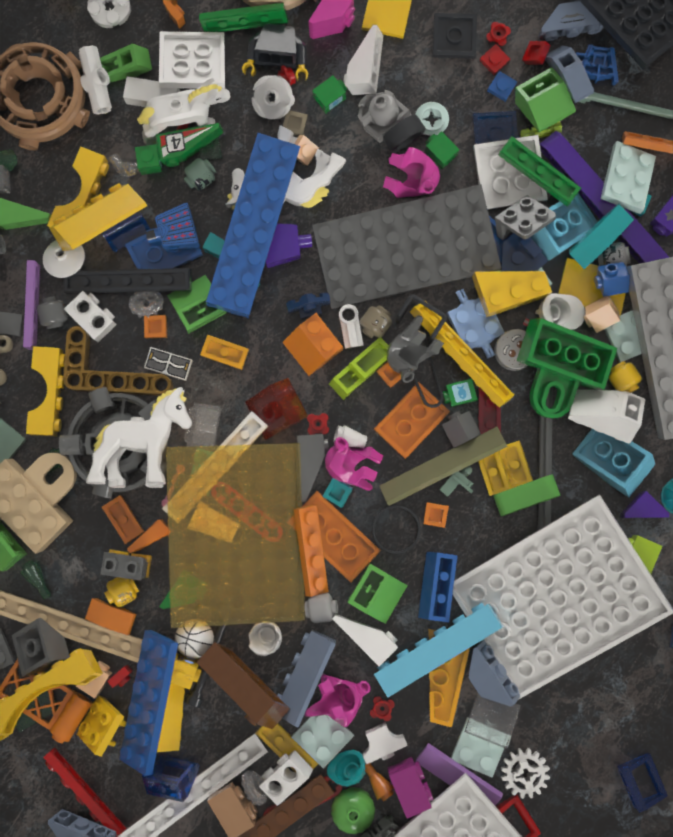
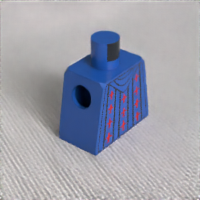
(175, 229)

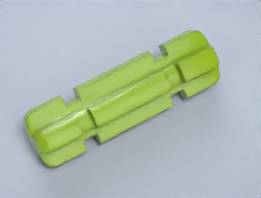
(547, 132)

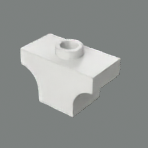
(382, 743)

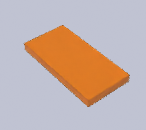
(341, 541)

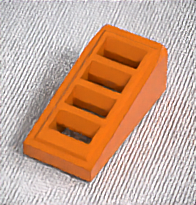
(151, 535)

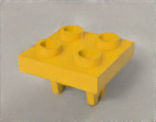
(100, 726)

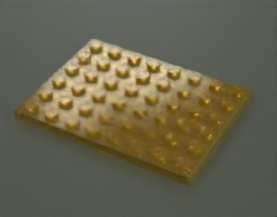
(234, 534)

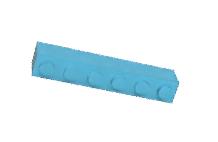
(438, 650)

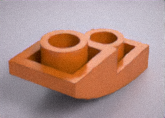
(175, 12)
(110, 616)

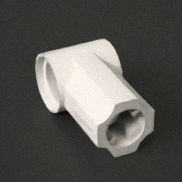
(351, 329)

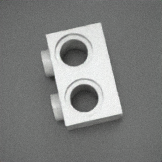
(87, 319)
(289, 780)

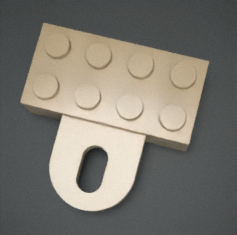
(30, 502)

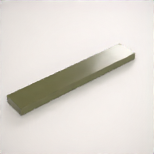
(443, 466)

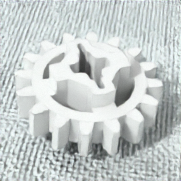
(516, 774)

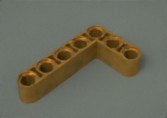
(108, 378)

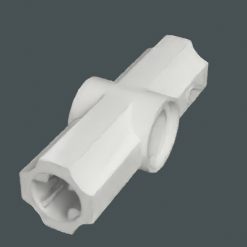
(95, 80)

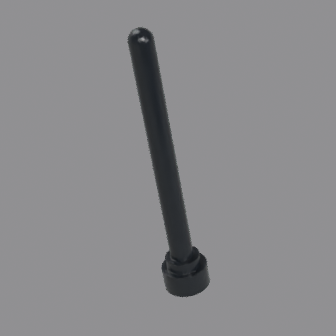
(194, 697)

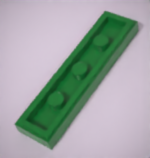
(243, 18)
(539, 171)

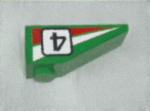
(183, 144)

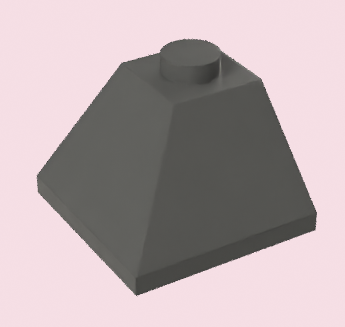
(39, 647)

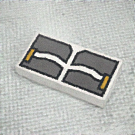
(168, 364)

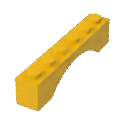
(76, 670)

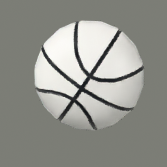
(194, 640)

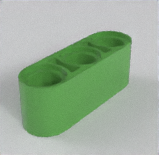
(526, 495)

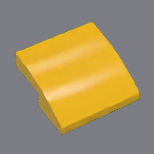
(505, 469)

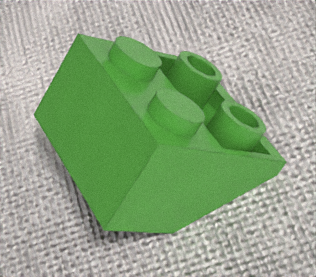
(544, 99)
(192, 305)
(377, 593)

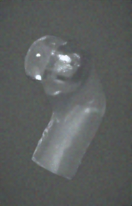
(123, 168)

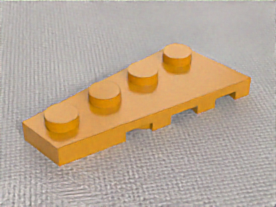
(446, 687)

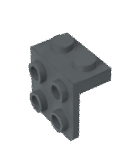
(523, 218)

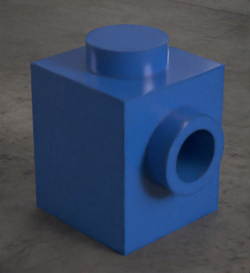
(612, 279)

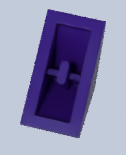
(644, 507)

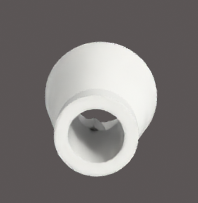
(353, 437)

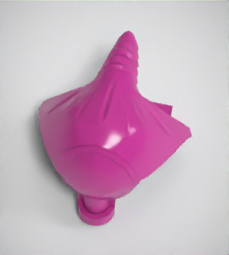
(421, 172)
(341, 464)
(339, 699)

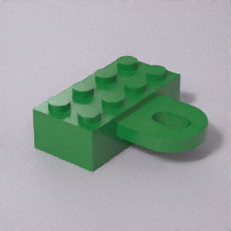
(563, 361)

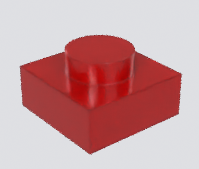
(536, 52)
(494, 59)
(121, 677)

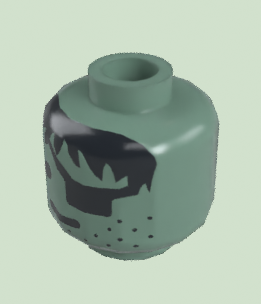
(199, 174)

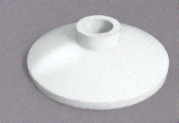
(63, 265)

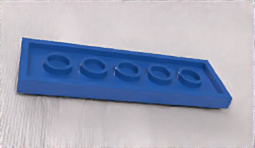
(148, 702)

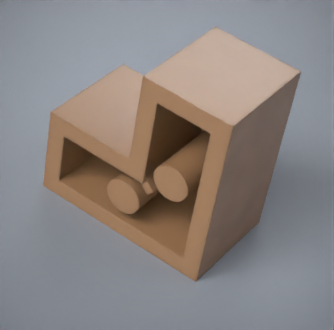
(233, 810)

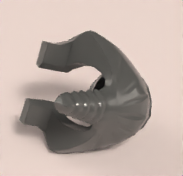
(406, 352)

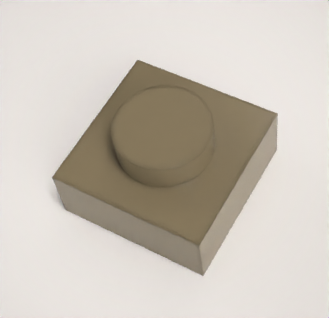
(295, 122)

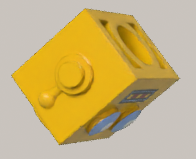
(185, 671)

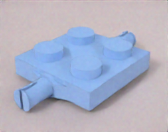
(473, 326)

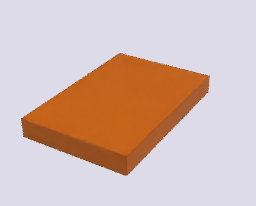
(411, 421)

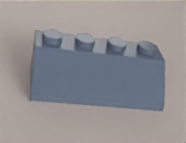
(306, 674)

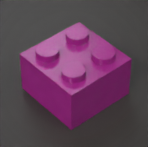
(410, 789)

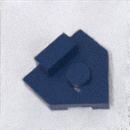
(521, 255)
(308, 305)

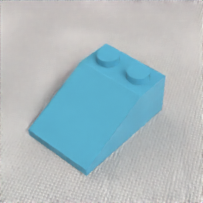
(566, 229)
(615, 461)

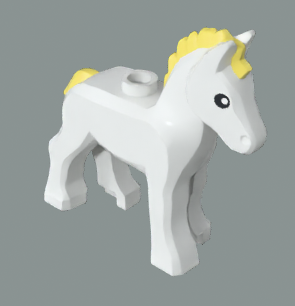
(181, 109)
(300, 191)
(139, 436)

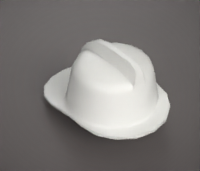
(562, 310)

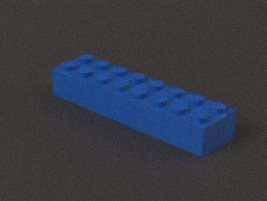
(252, 225)

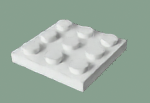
(191, 59)
(501, 181)

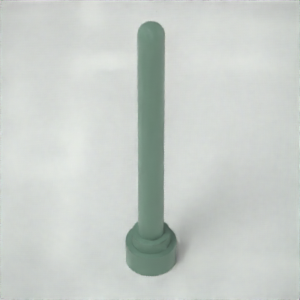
(628, 104)

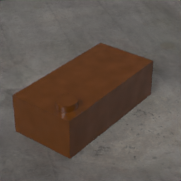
(243, 686)

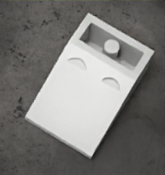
(609, 412)

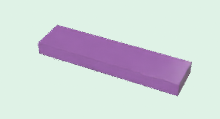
(31, 304)
(450, 771)

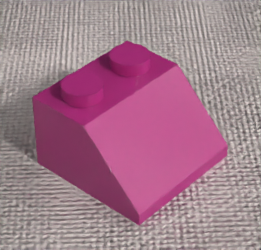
(331, 18)

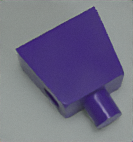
(286, 245)

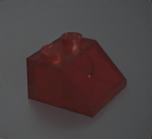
(277, 407)

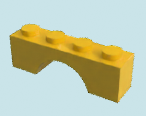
(91, 168)
(45, 418)

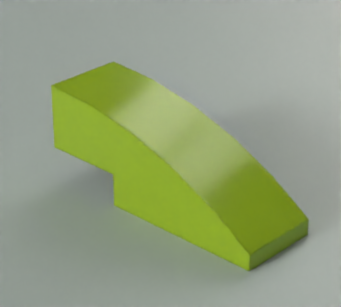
(360, 368)

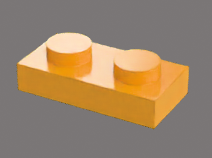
(224, 352)

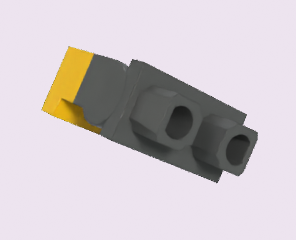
(123, 565)

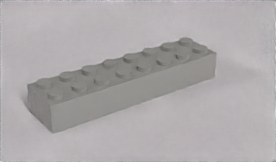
(653, 313)

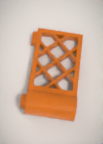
(68, 714)

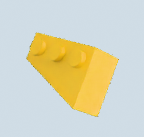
(509, 289)

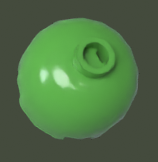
(356, 802)

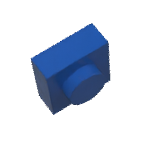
(502, 86)

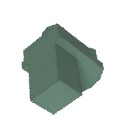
(458, 478)

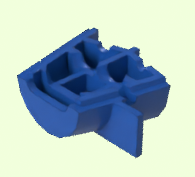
(600, 63)

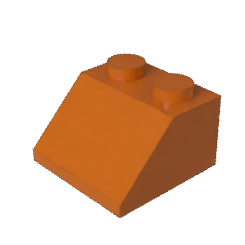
(312, 344)

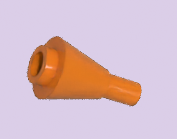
(381, 787)

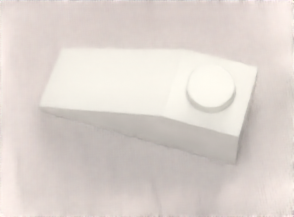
(365, 64)
(368, 638)

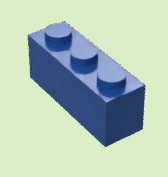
(437, 586)

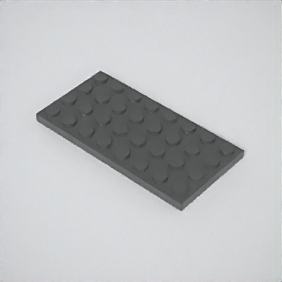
(406, 247)

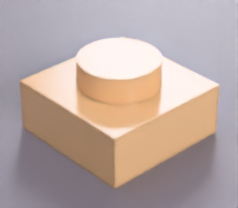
(307, 149)

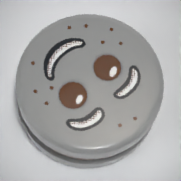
(508, 348)

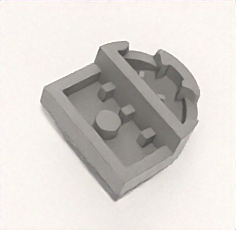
(367, 122)

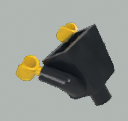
(276, 47)

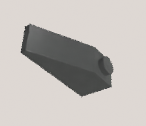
(311, 458)

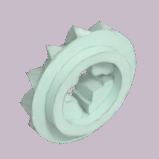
(439, 112)

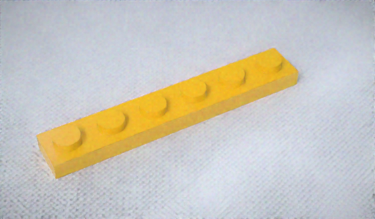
(465, 357)

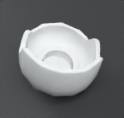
(265, 638)

